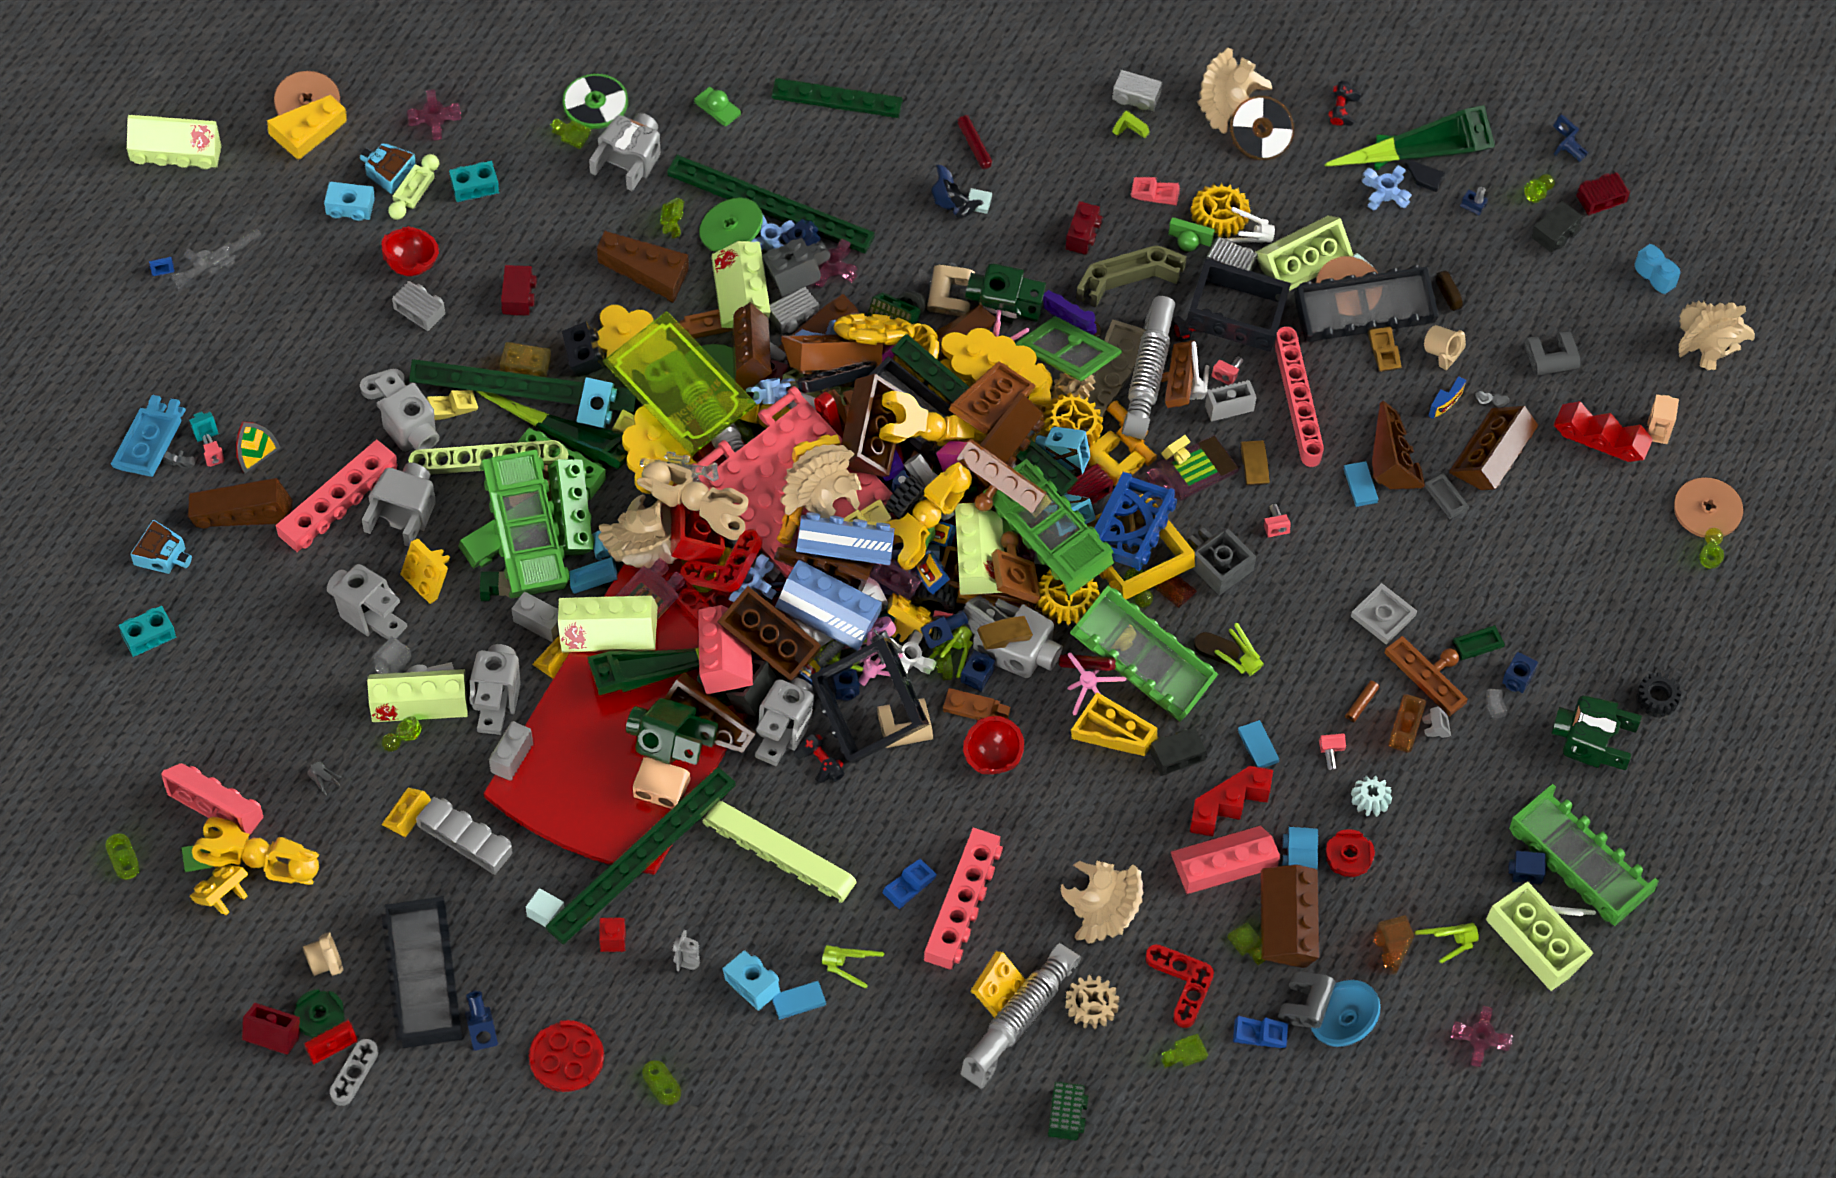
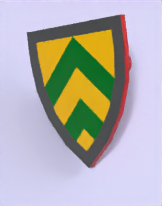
(254, 445)

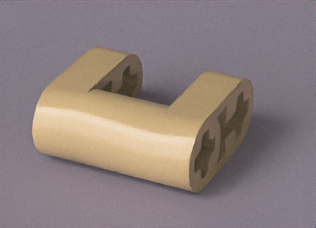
(940, 290)
(888, 726)

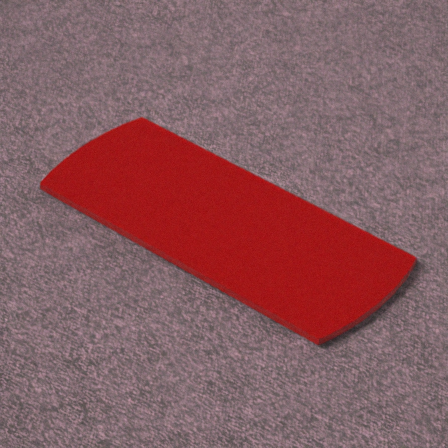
(583, 762)

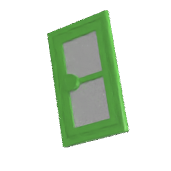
(1069, 348)

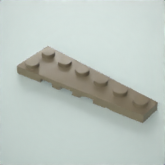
(1115, 373)

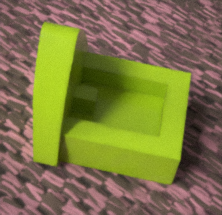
(1133, 123)

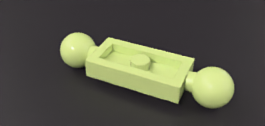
(413, 186)

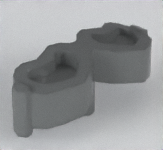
(1486, 397)
(181, 461)

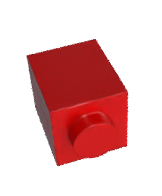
(612, 934)

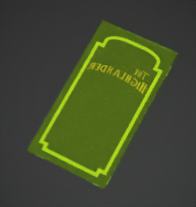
(679, 383)

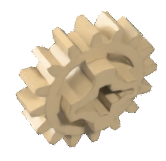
(1069, 384)
(1096, 1011)

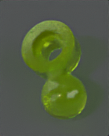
(1537, 189)
(1713, 537)
(1144, 598)
(406, 730)

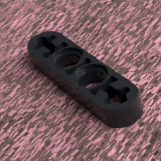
(835, 376)

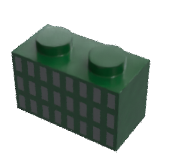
(893, 307)
(1066, 1111)

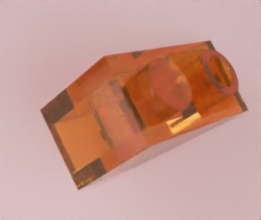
(1395, 938)

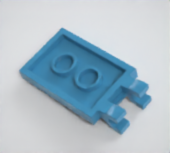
(149, 437)

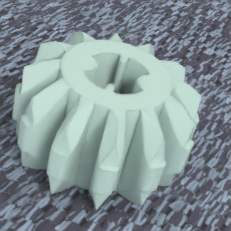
(1365, 801)

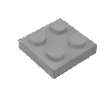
(1383, 613)

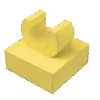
(1177, 450)

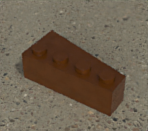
(644, 263)
(240, 505)

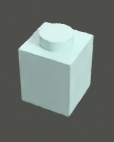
(543, 907)

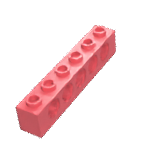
(325, 499)
(979, 844)

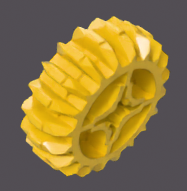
(1219, 202)
(1080, 413)
(1056, 602)

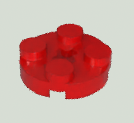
(1345, 865)

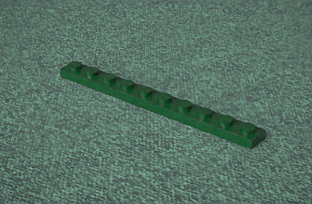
(769, 202)
(511, 384)
(953, 387)
(640, 856)

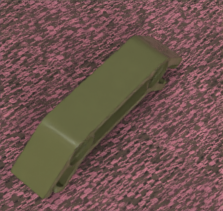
(1130, 268)

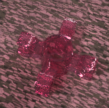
(434, 114)
(839, 267)
(1461, 1031)

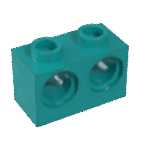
(474, 181)
(148, 634)

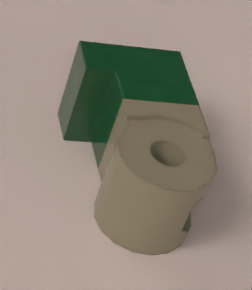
(493, 585)

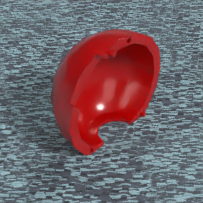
(409, 251)
(994, 745)

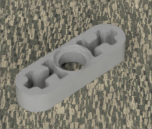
(368, 1059)

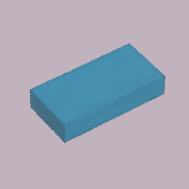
(1360, 484)
(593, 575)
(1258, 744)
(798, 1000)

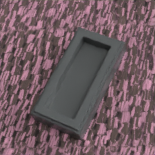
(1446, 496)

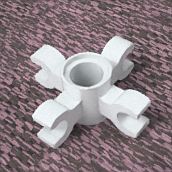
(914, 651)

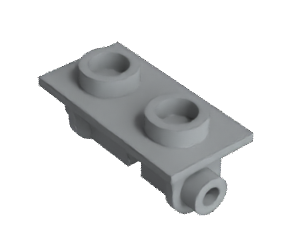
(686, 952)

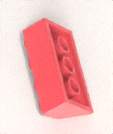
(723, 658)
(210, 797)
(1225, 859)

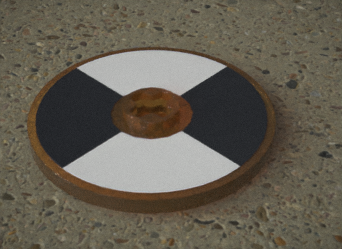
(1273, 117)

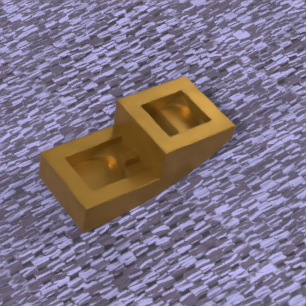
(1384, 349)
(1255, 462)
(1002, 632)

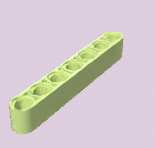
(477, 453)
(780, 850)

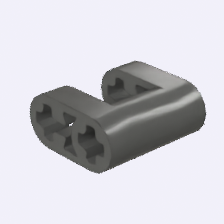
(1543, 363)
(1319, 991)

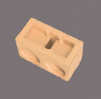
(1662, 418)

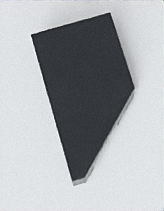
(1425, 175)

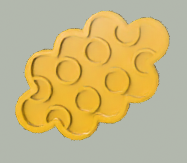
(620, 326)
(980, 350)
(650, 441)

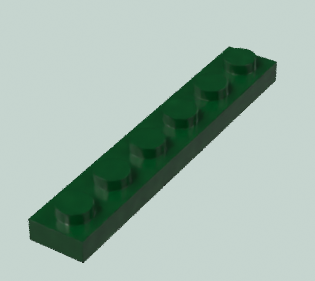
(837, 98)

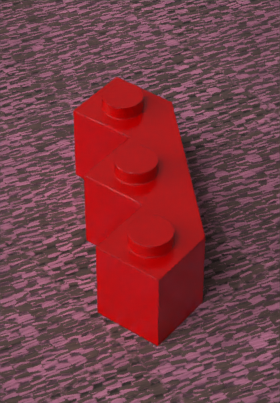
(1603, 432)
(1229, 797)

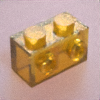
(525, 359)

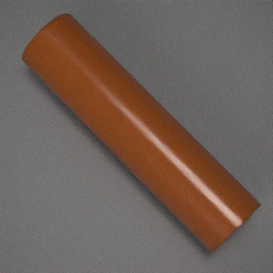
(1362, 701)

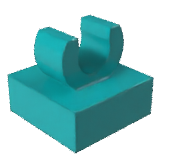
(202, 425)

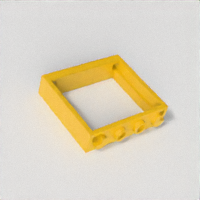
(1182, 562)

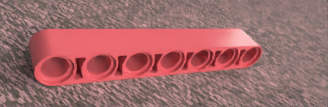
(1299, 387)

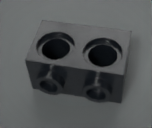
(583, 349)

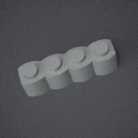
(464, 835)

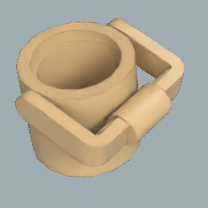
(1444, 344)
(323, 956)

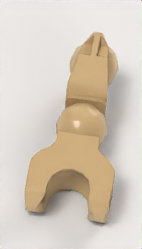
(714, 504)

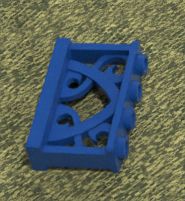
(1122, 495)

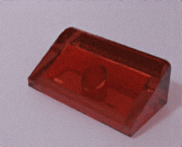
(1174, 590)

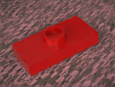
(331, 1042)

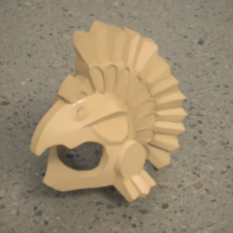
(1227, 87)
(1712, 331)
(819, 480)
(640, 535)
(1107, 902)

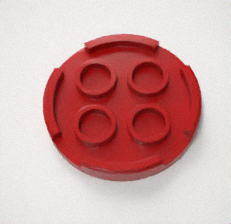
(566, 1056)

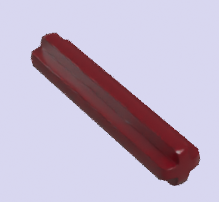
(974, 142)
(1088, 662)

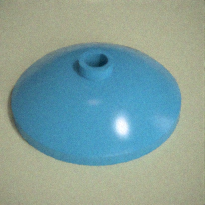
(1349, 1002)

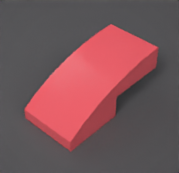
(1149, 190)

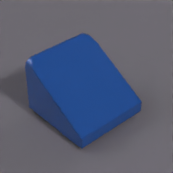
(161, 266)

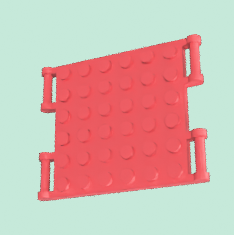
(763, 463)

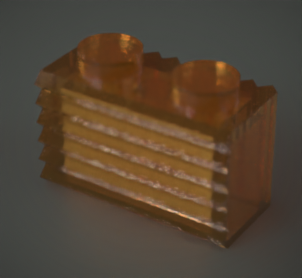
(1407, 723)

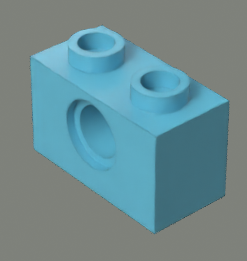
(349, 201)
(592, 389)
(756, 991)

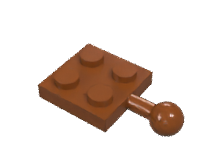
(1015, 574)

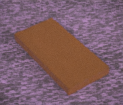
(990, 397)

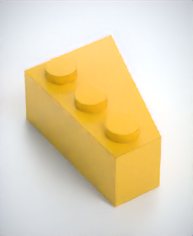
(307, 125)
(1114, 727)

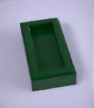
(1478, 642)

